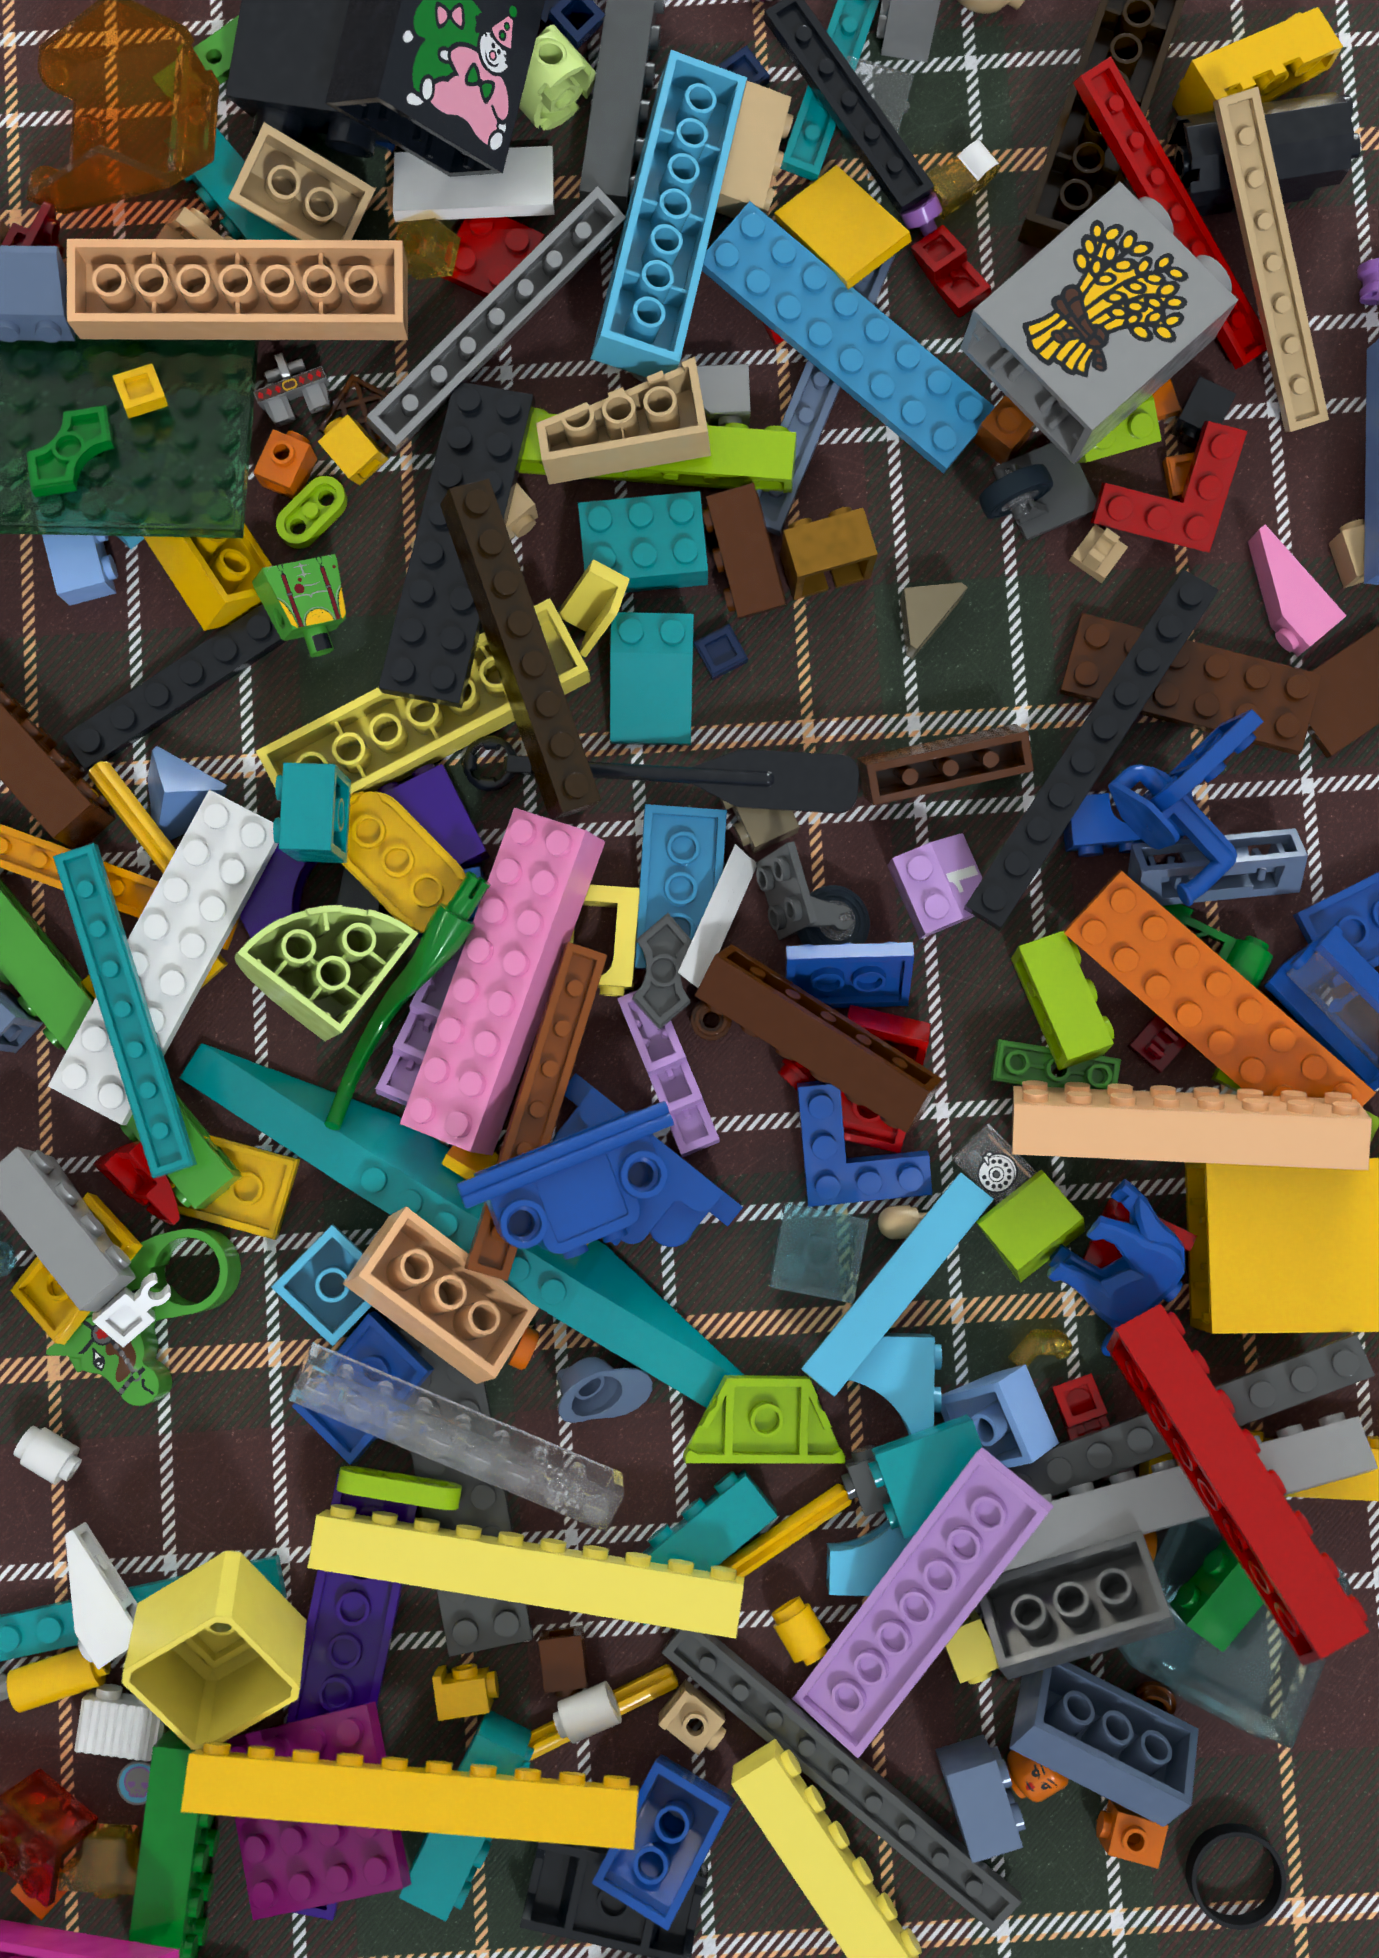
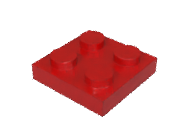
(490, 252)

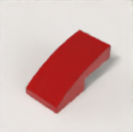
(949, 272)
(1080, 1406)

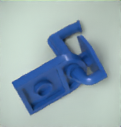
(1168, 799)

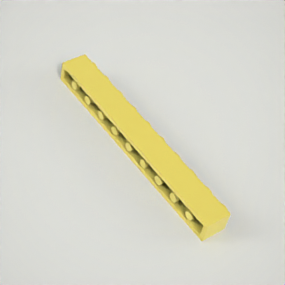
(527, 1571)

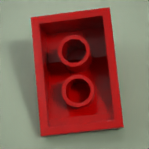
(908, 1037)

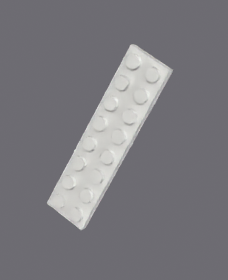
(175, 942)

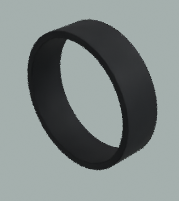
(1267, 1907)

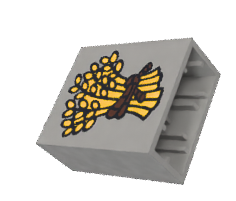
(1098, 320)

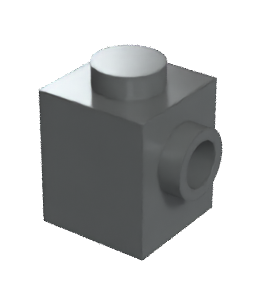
(860, 1483)

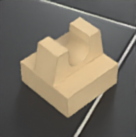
(1098, 552)

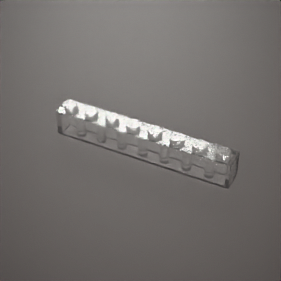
(457, 1437)

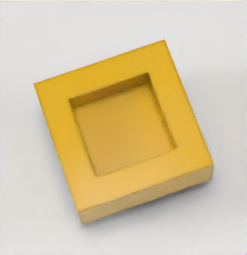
(140, 390)

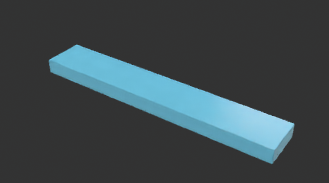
(897, 1284)

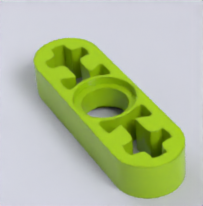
(399, 1488)

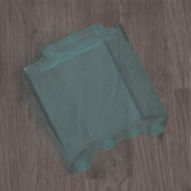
(1250, 1684)

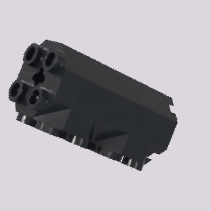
(1308, 140)

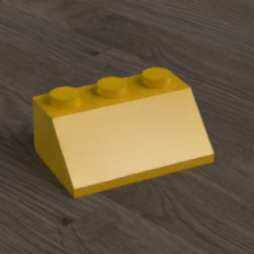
(213, 574)

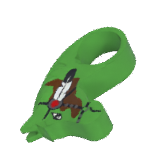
(135, 1367)

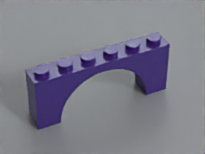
(428, 799)

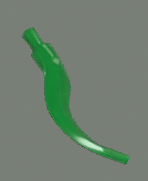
(439, 942)

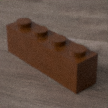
(945, 764)

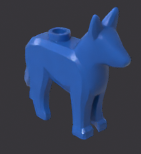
(1136, 1281)

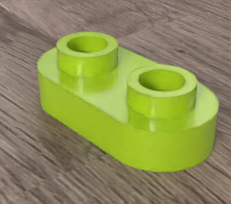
(307, 510)

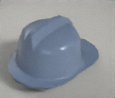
(599, 1391)

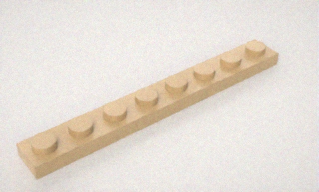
(1271, 259)

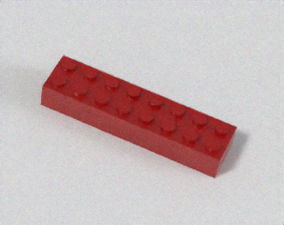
(1236, 1487)

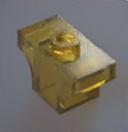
(106, 1864)

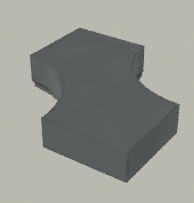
(662, 992)

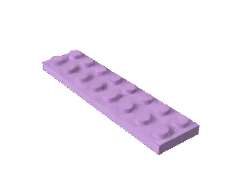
(922, 1601)

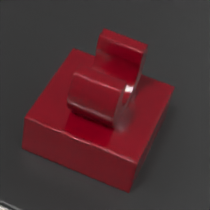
(1157, 1044)

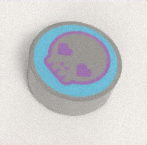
(134, 1781)

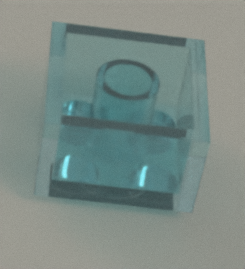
(818, 1252)

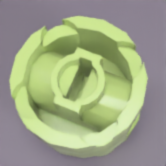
(555, 80)

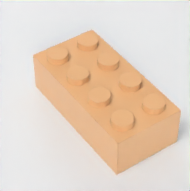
(422, 1287)

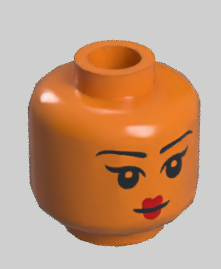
(1033, 1779)

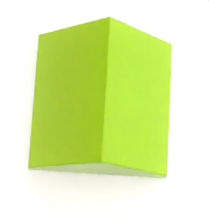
(1031, 1225)

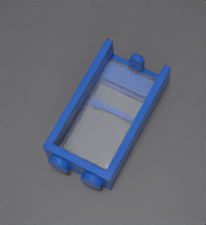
(1335, 1000)

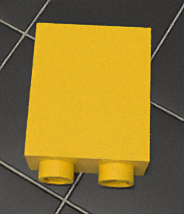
(1283, 1248)

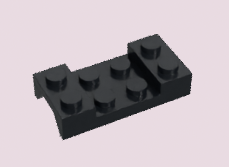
(570, 1906)

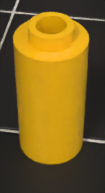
(53, 1680)

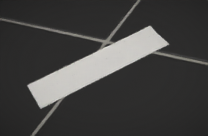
(718, 916)

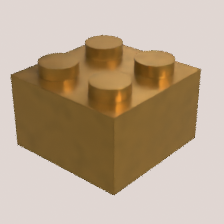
(834, 544)

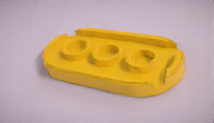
(399, 859)

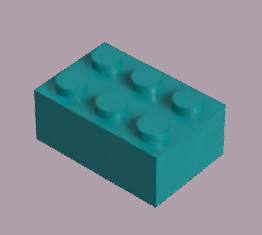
(647, 539)

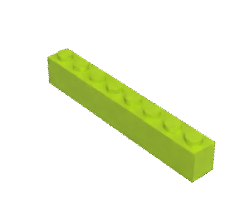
(736, 459)

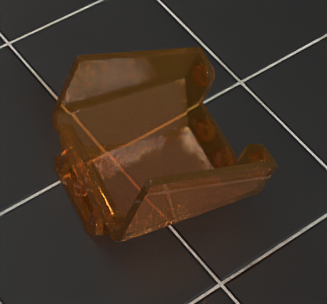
(138, 106)

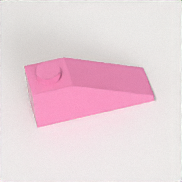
(1293, 599)

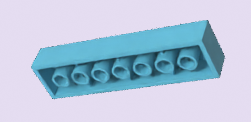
(669, 217)

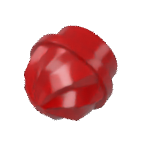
(795, 1073)

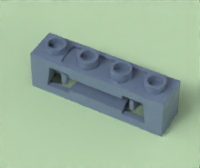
(1250, 876)

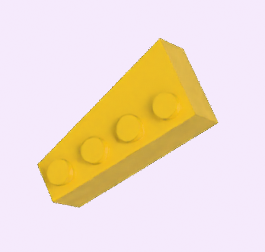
(1269, 59)

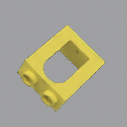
(626, 901)

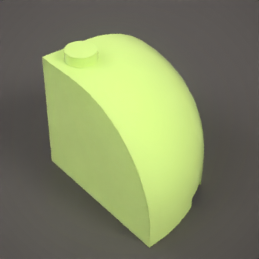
(324, 962)

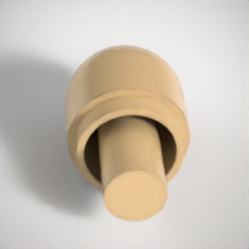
(899, 1221)

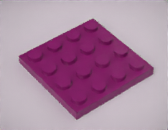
(316, 1864)

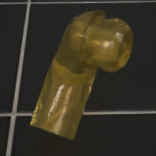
(1041, 1343)

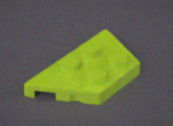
(764, 1423)

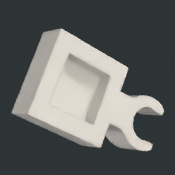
(131, 1312)

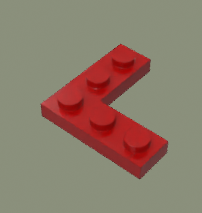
(1198, 513)

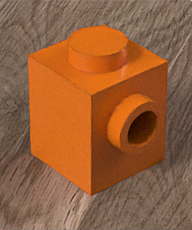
(285, 463)
(1130, 1835)

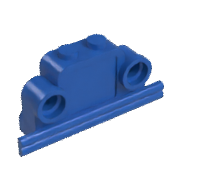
(575, 1185)
(686, 1195)

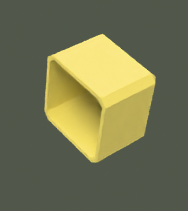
(215, 1651)

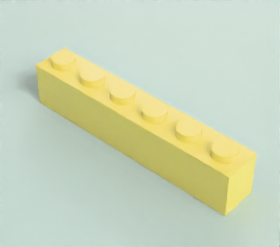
(820, 1856)

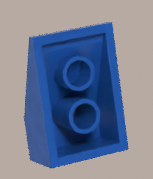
(673, 1835)

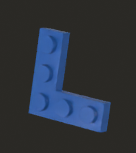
(842, 1180)

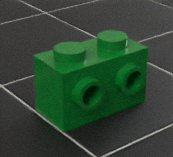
(1217, 1598)

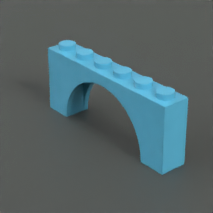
(904, 1374)

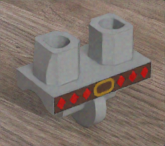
(309, 384)

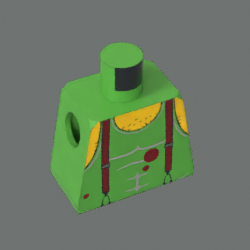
(303, 600)

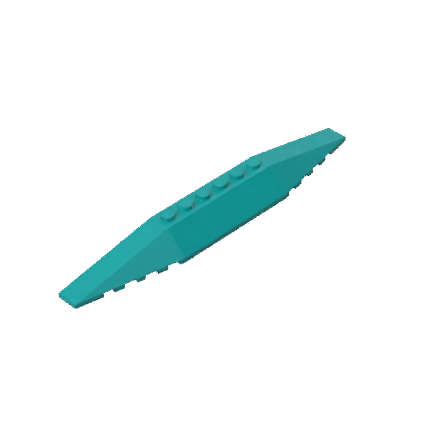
(404, 1169)

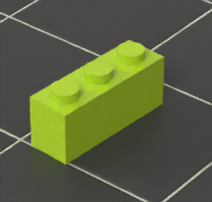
(1063, 1000)

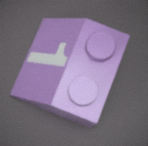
(936, 883)

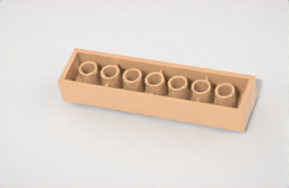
(237, 289)
(1191, 1126)

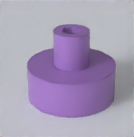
(923, 214)

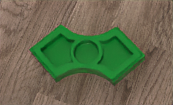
(59, 463)

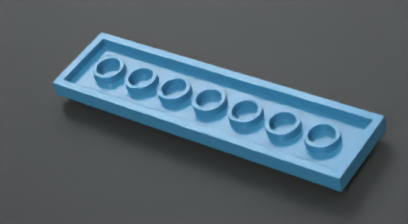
(846, 337)

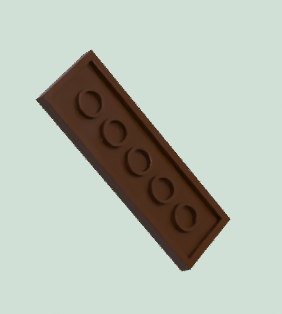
(1200, 686)

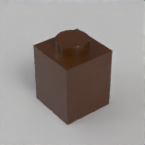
(563, 1660)

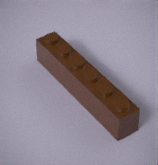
(818, 1038)

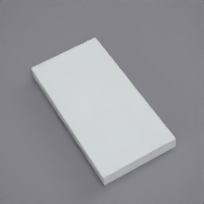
(521, 189)

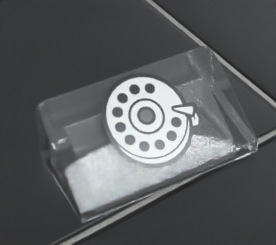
(992, 1165)

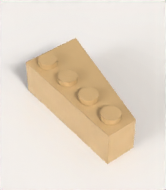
(629, 429)

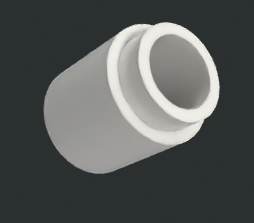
(48, 1454)

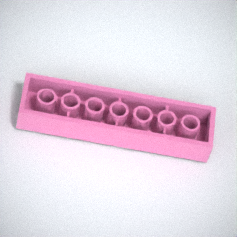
(502, 982)

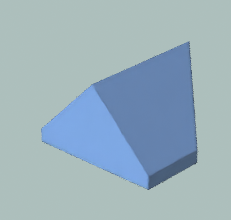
(177, 792)

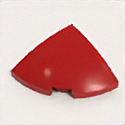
(130, 1173)

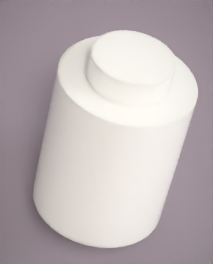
(587, 1713)

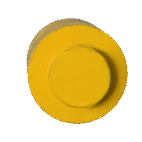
(800, 1631)

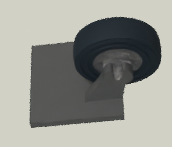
(1039, 491)
(819, 918)

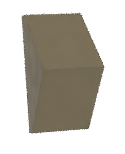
(925, 610)

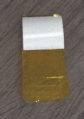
(963, 176)

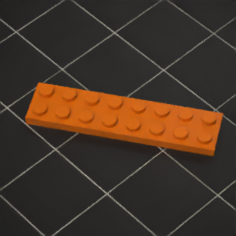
(1205, 996)

